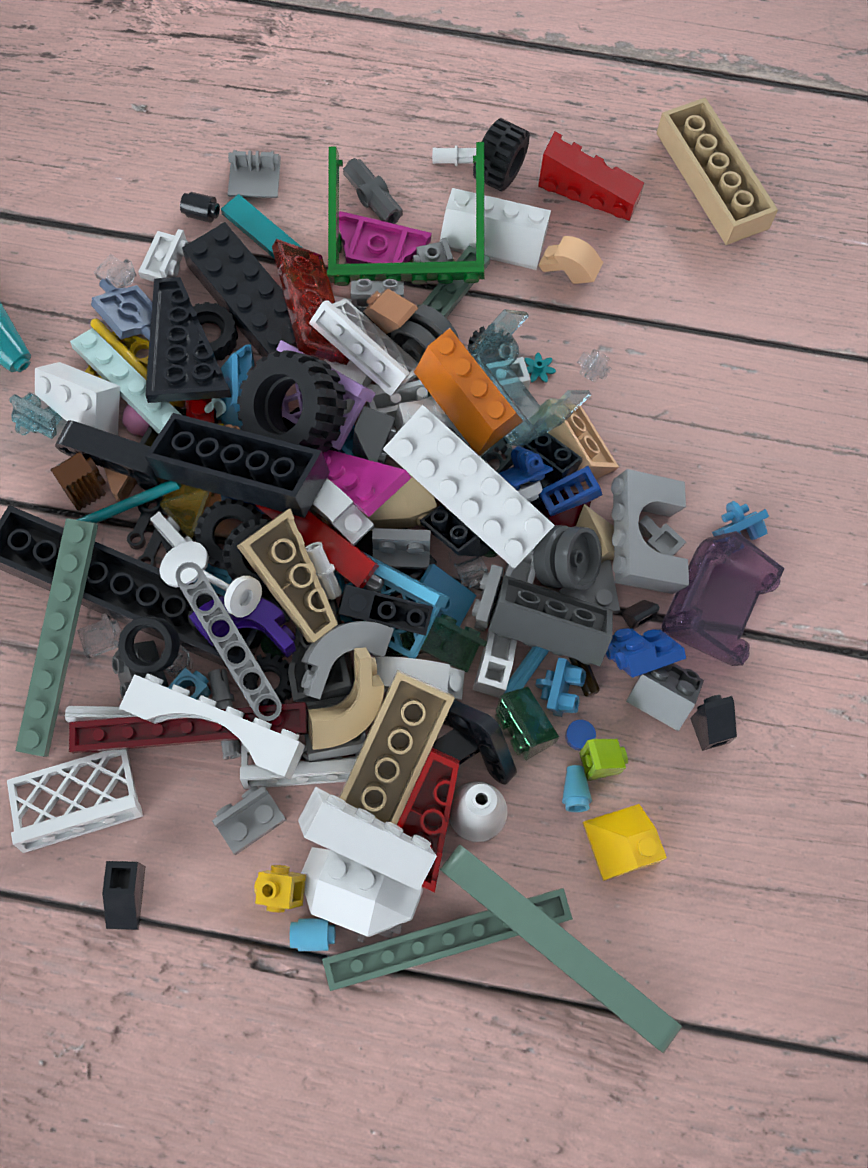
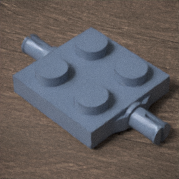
(124, 309)

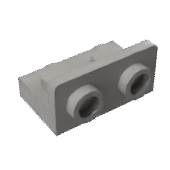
(402, 547)
(248, 819)

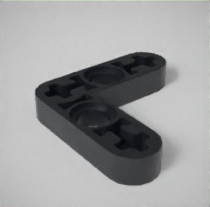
(487, 736)

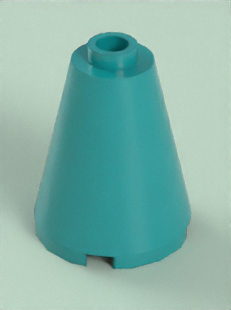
(13, 351)

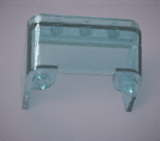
(495, 353)

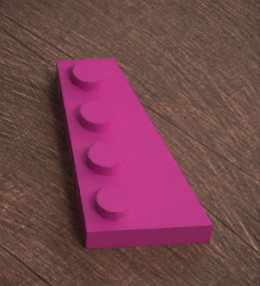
(364, 481)

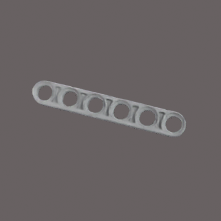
(232, 639)

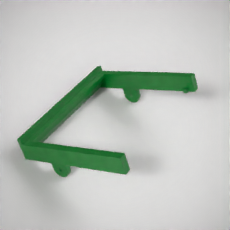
(416, 272)

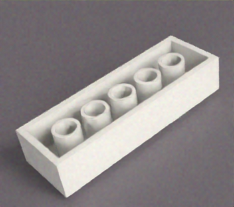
(468, 486)

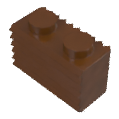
(80, 480)

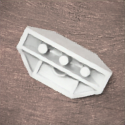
(355, 894)

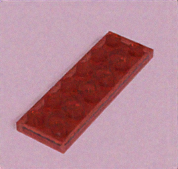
(305, 288)

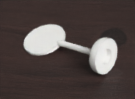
(240, 596)

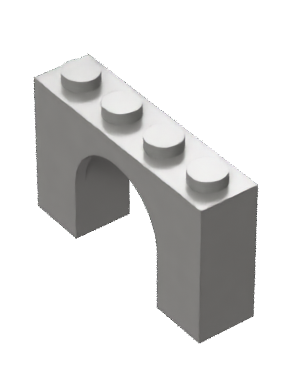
(634, 560)

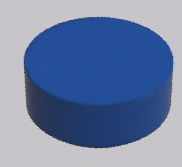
(578, 734)

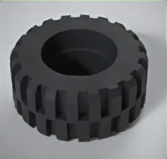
(321, 396)

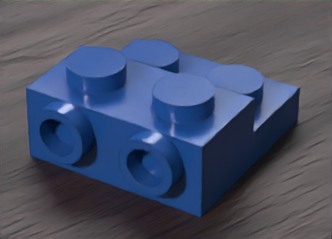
(643, 653)

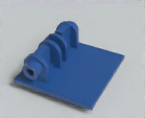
(527, 467)

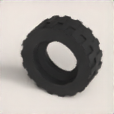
(219, 315)

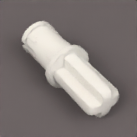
(453, 155)
(324, 570)

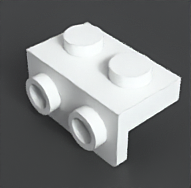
(163, 256)

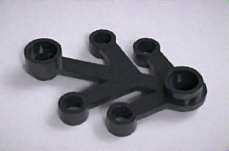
(156, 538)

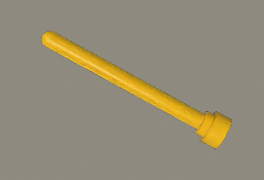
(109, 337)

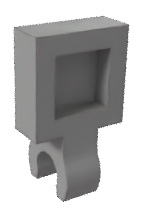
(661, 539)

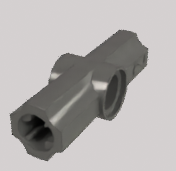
(372, 191)

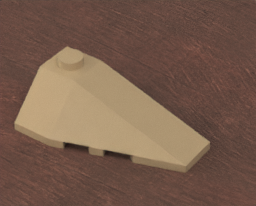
(403, 508)

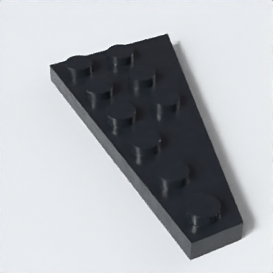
(179, 352)

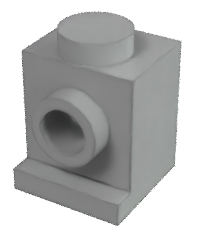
(434, 252)

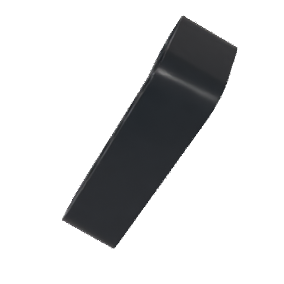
(109, 452)

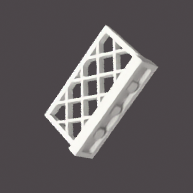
(364, 344)
(305, 773)
(72, 823)

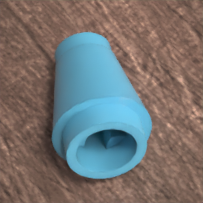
(576, 790)

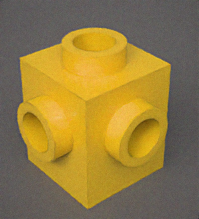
(279, 888)

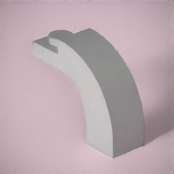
(336, 642)

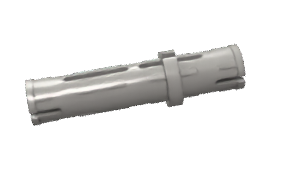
(224, 698)

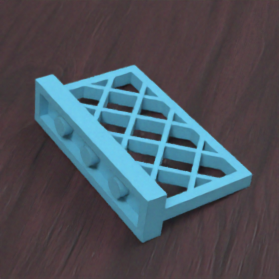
(408, 588)

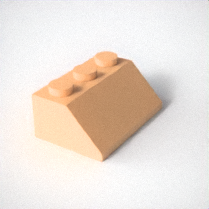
(585, 441)

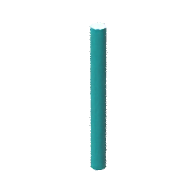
(131, 502)

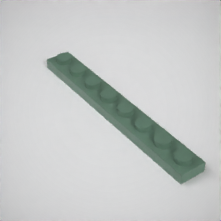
(56, 638)
(432, 943)

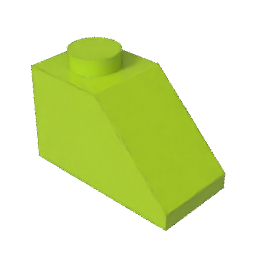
(603, 758)

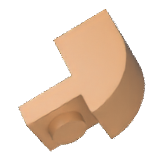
(574, 257)

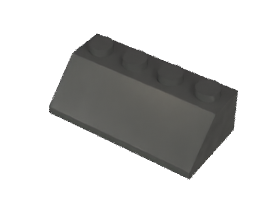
(552, 621)

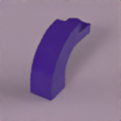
(264, 617)

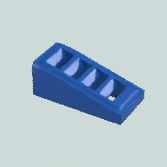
(584, 496)

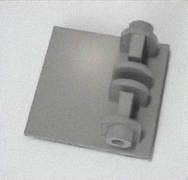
(254, 174)

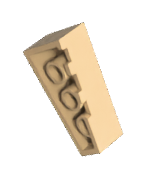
(286, 570)

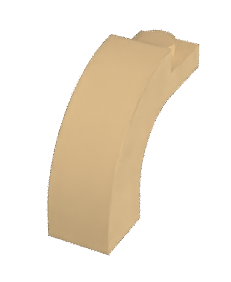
(348, 719)

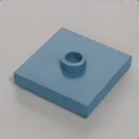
(460, 596)

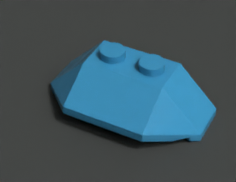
(234, 372)

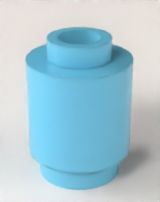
(312, 934)

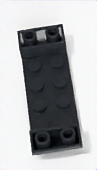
(462, 539)

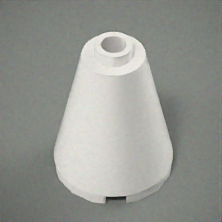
(477, 821)

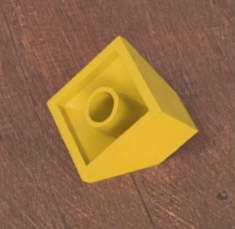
(624, 841)

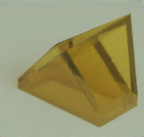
(186, 506)

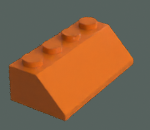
(465, 393)

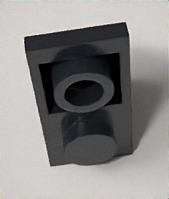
(715, 722)
(123, 894)

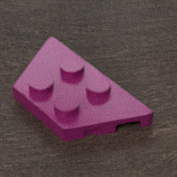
(378, 241)

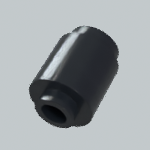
(199, 206)

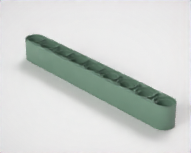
(561, 948)

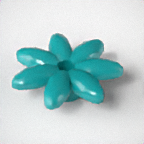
(539, 367)

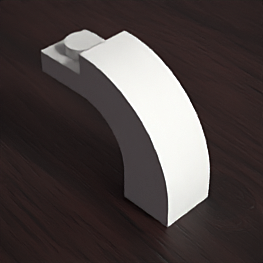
(341, 512)
(434, 673)

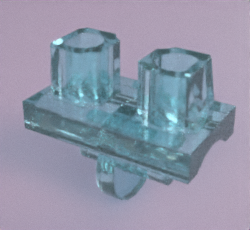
(31, 417)

